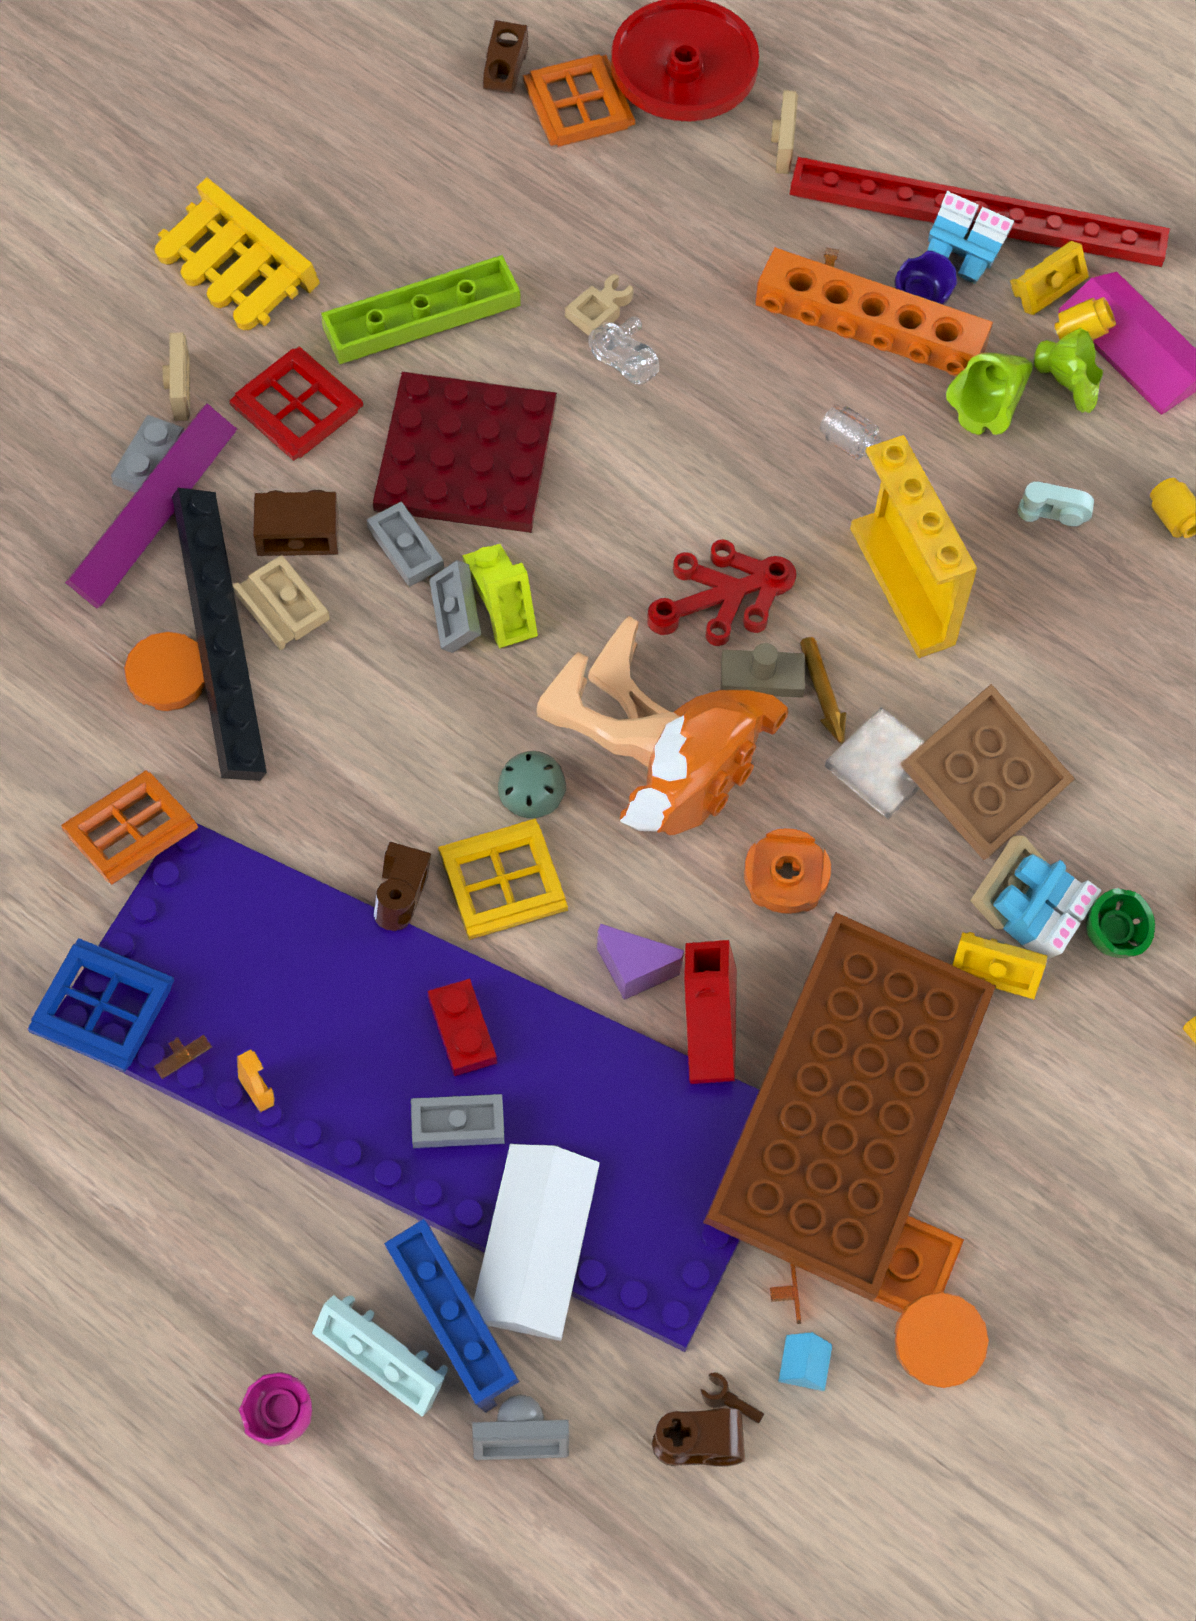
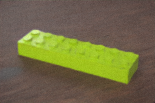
(420, 309)

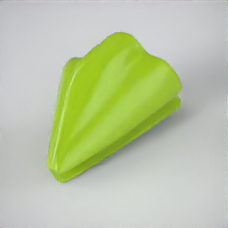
(989, 391)

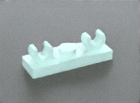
(379, 1354)

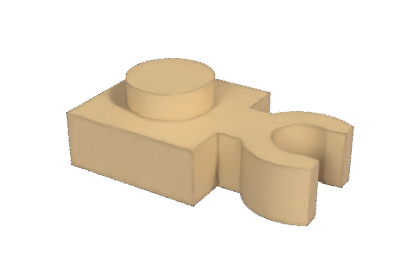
(597, 306)

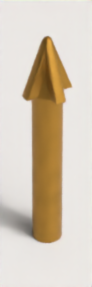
(834, 720)

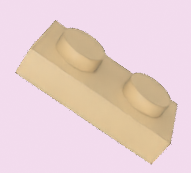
(1002, 876)

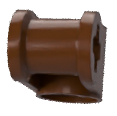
(708, 1438)

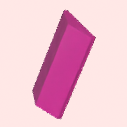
(1142, 343)

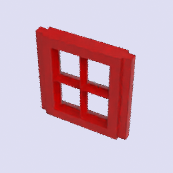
(271, 424)

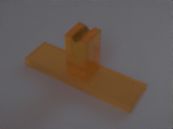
(831, 255)
(182, 1055)
(788, 1293)

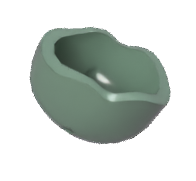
(529, 779)

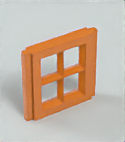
(547, 108)
(145, 846)

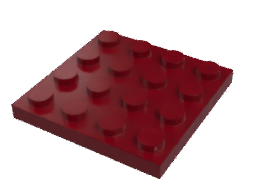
(466, 451)

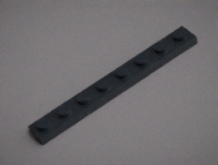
(219, 636)

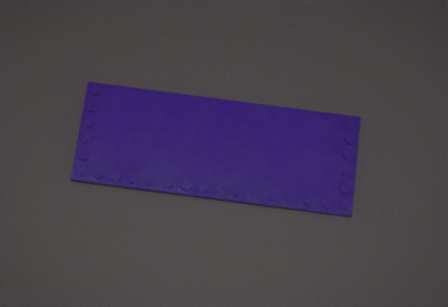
(352, 1038)

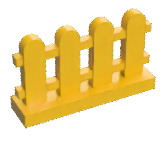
(239, 228)

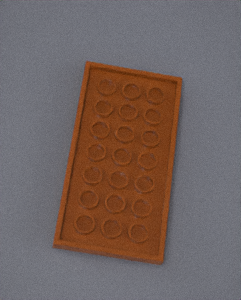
(851, 1107)

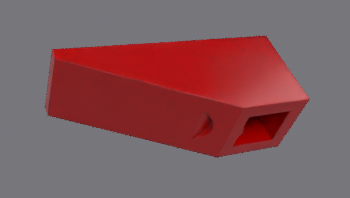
(710, 1011)

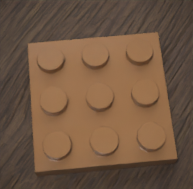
(987, 771)

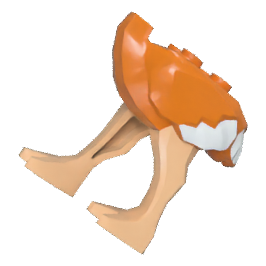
(689, 752)

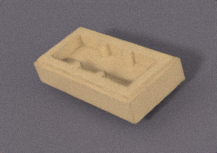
(784, 132)
(177, 376)

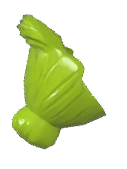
(1073, 366)

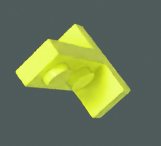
(505, 594)

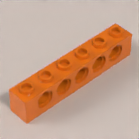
(871, 312)

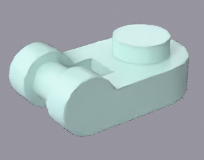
(1055, 502)

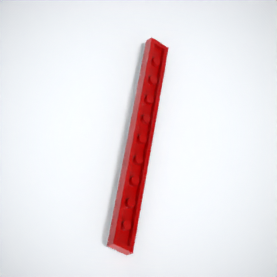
(1031, 223)

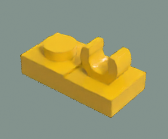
(1051, 278)
(1001, 964)

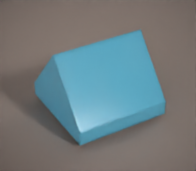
(805, 1361)

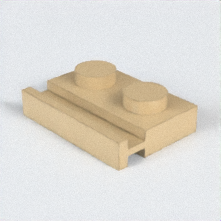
(281, 602)

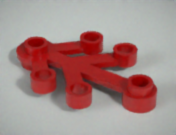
(724, 590)

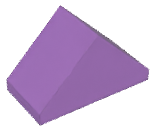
(637, 961)

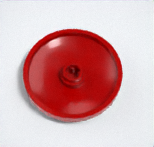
(685, 59)

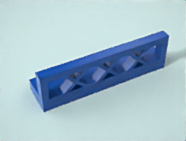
(452, 1314)

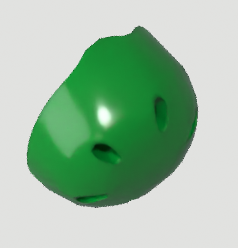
(1116, 927)

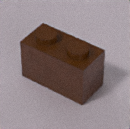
(296, 523)

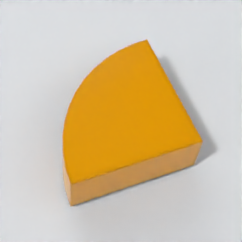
(248, 1075)

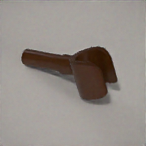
(729, 1399)

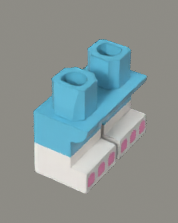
(983, 242)
(1049, 910)

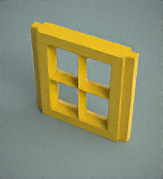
(513, 912)

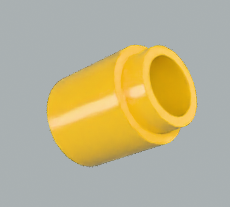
(1091, 315)
(1175, 507)

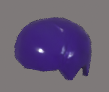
(928, 277)

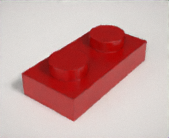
(462, 1027)

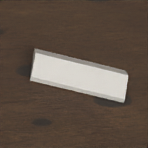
(536, 1240)

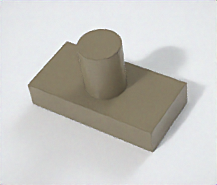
(764, 671)

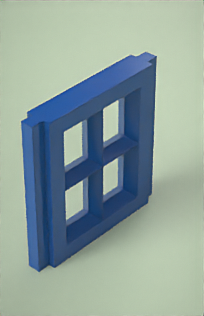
(84, 1039)

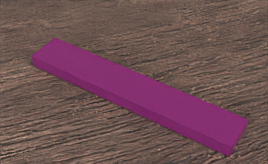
(150, 506)

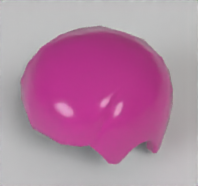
(276, 1409)

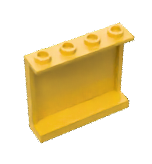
(915, 550)

